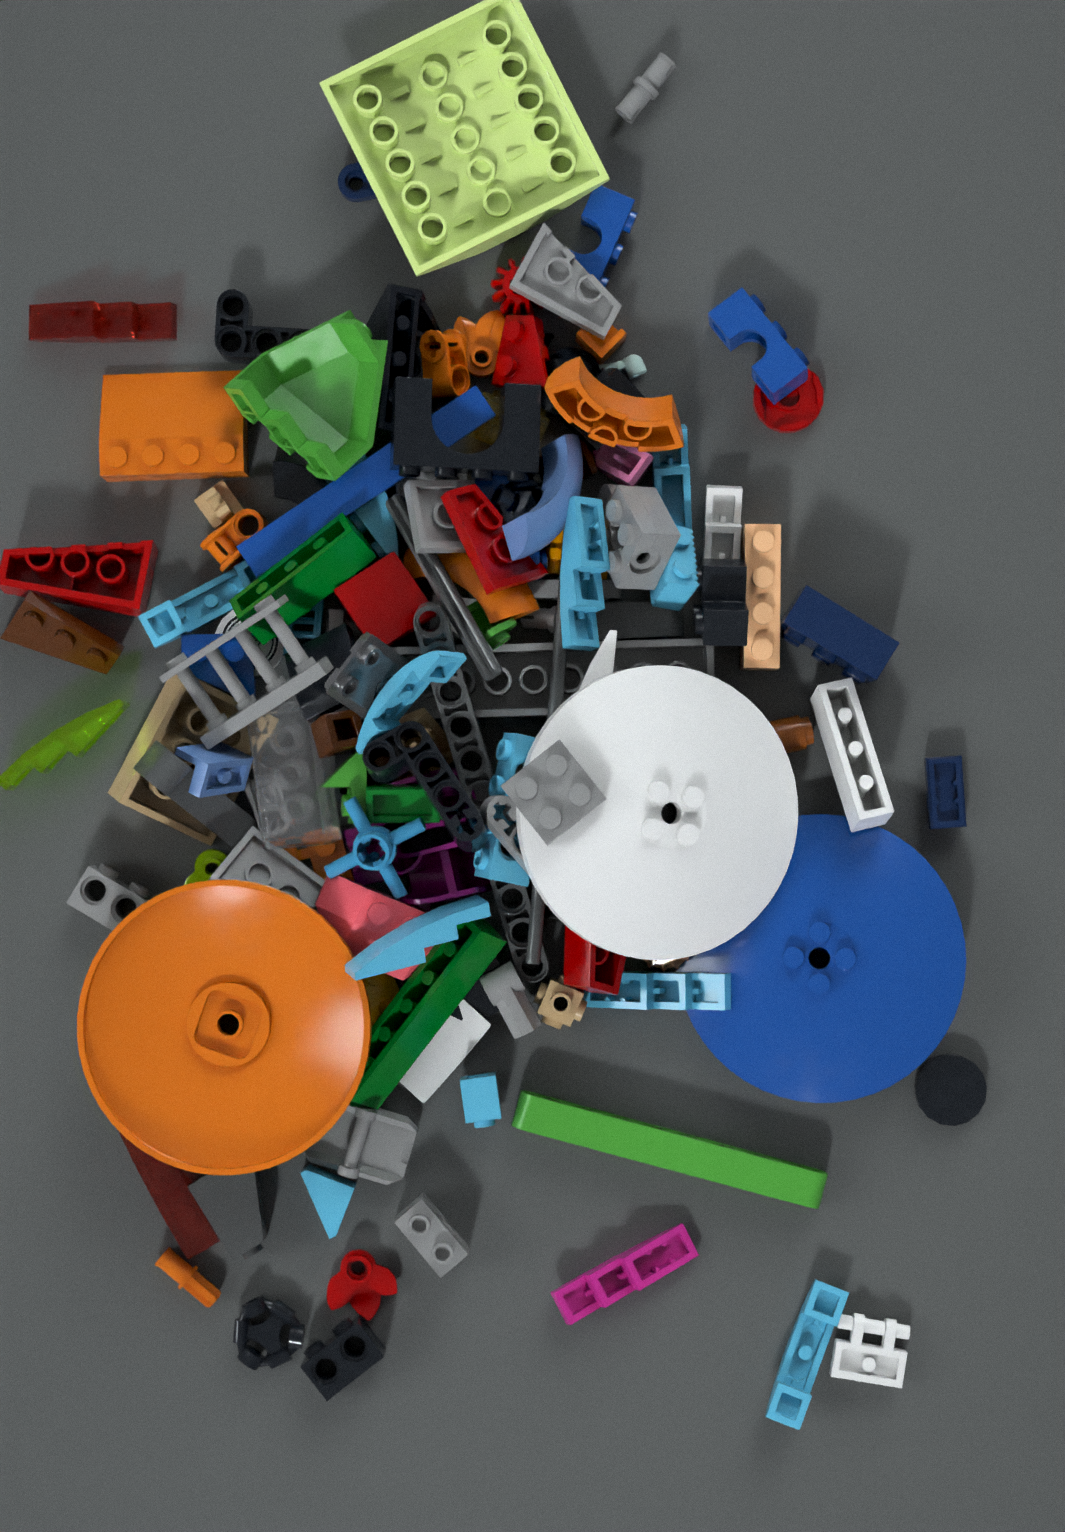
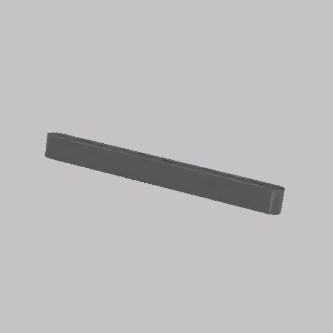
(476, 776)

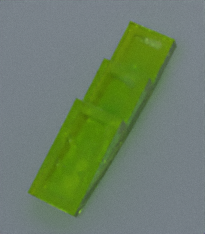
(76, 736)

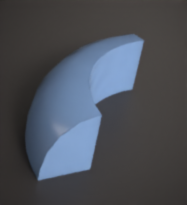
(547, 519)

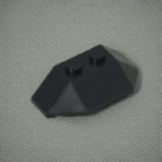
(401, 320)

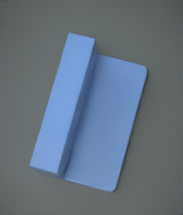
(217, 769)

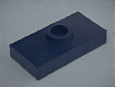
(945, 792)

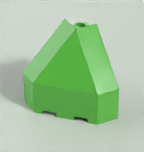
(317, 393)

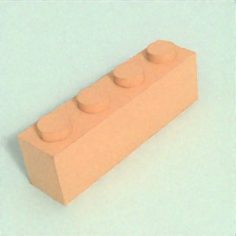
(763, 590)

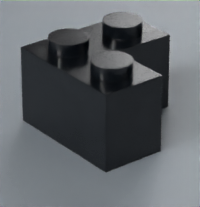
(722, 608)

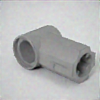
(507, 993)

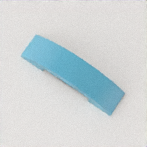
(196, 607)
(404, 690)
(805, 1353)

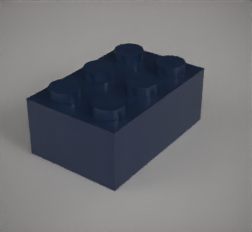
(836, 636)

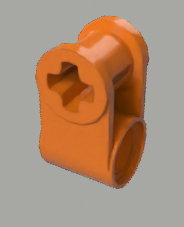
(445, 364)
(229, 537)

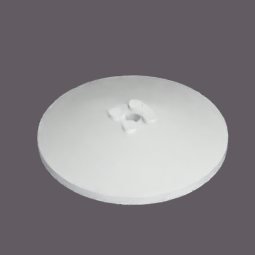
(622, 869)

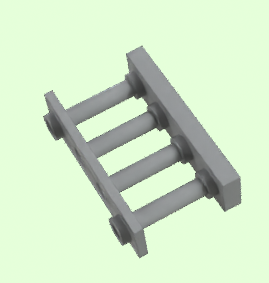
(277, 687)

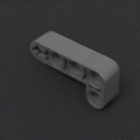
(174, 779)

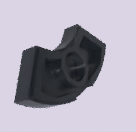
(294, 482)

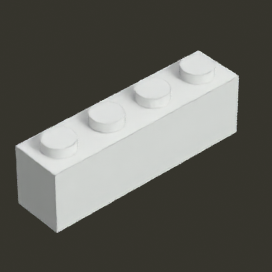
(851, 755)

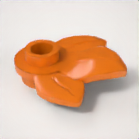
(482, 339)

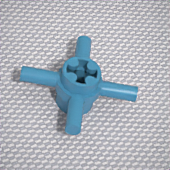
(388, 841)

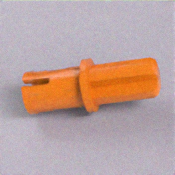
(188, 1278)

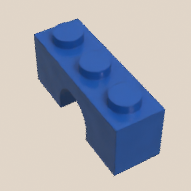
(609, 217)
(743, 320)

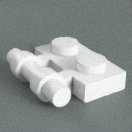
(867, 1361)

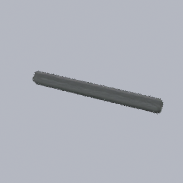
(447, 595)

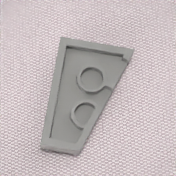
(563, 286)

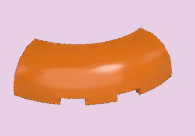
(613, 416)
(497, 606)

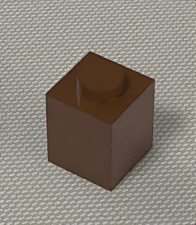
(336, 733)

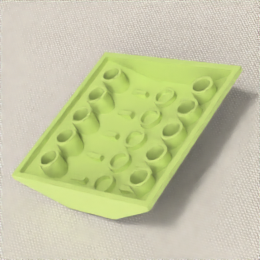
(465, 134)

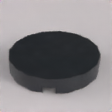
(950, 1089)

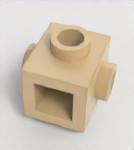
(549, 992)

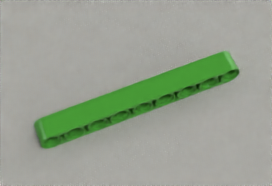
(669, 1149)

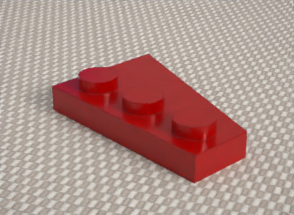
(484, 540)

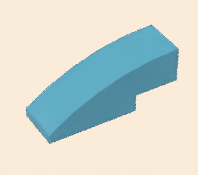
(672, 481)

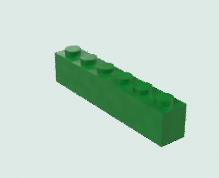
(424, 1007)

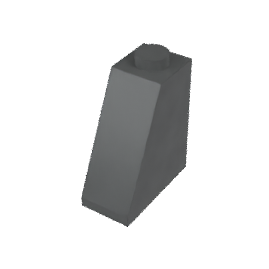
(234, 1210)

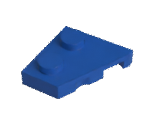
(232, 653)

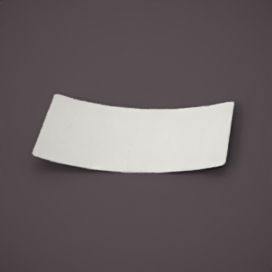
(445, 1052)

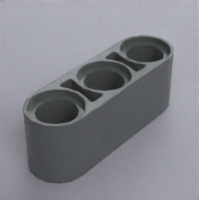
(639, 621)

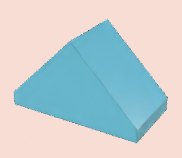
(330, 1196)

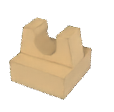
(218, 504)

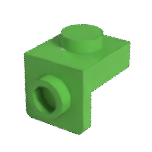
(496, 633)

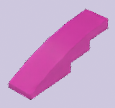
(624, 1273)

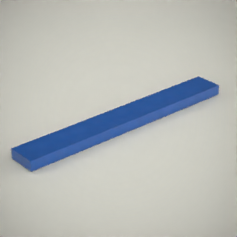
(356, 486)

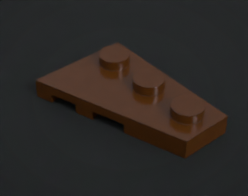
(59, 634)

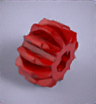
(509, 296)

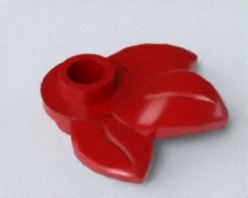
(363, 1288)

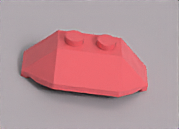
(364, 915)

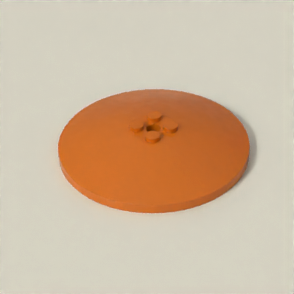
(157, 1040)

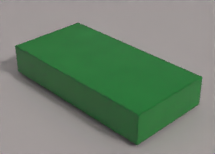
(398, 804)

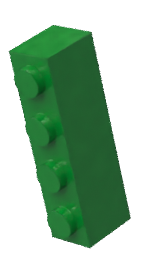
(306, 574)

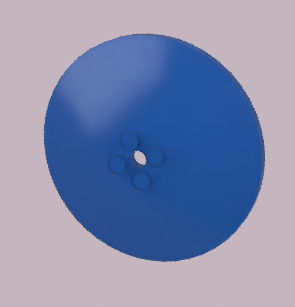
(888, 978)

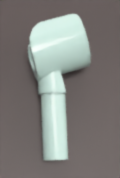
(633, 364)

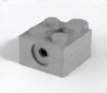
(638, 535)

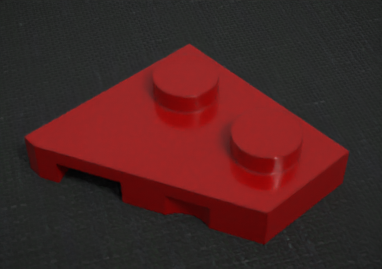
(521, 352)

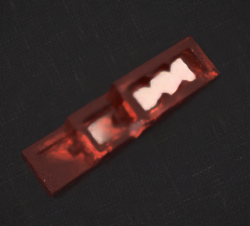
(102, 322)
(175, 1202)

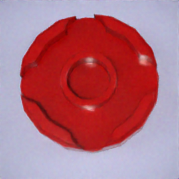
(793, 411)

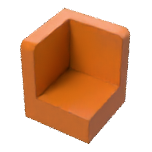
(599, 348)

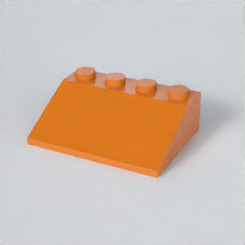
(171, 427)

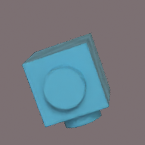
(481, 1099)

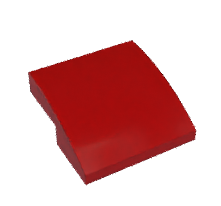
(384, 600)

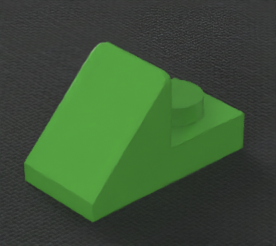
(353, 776)

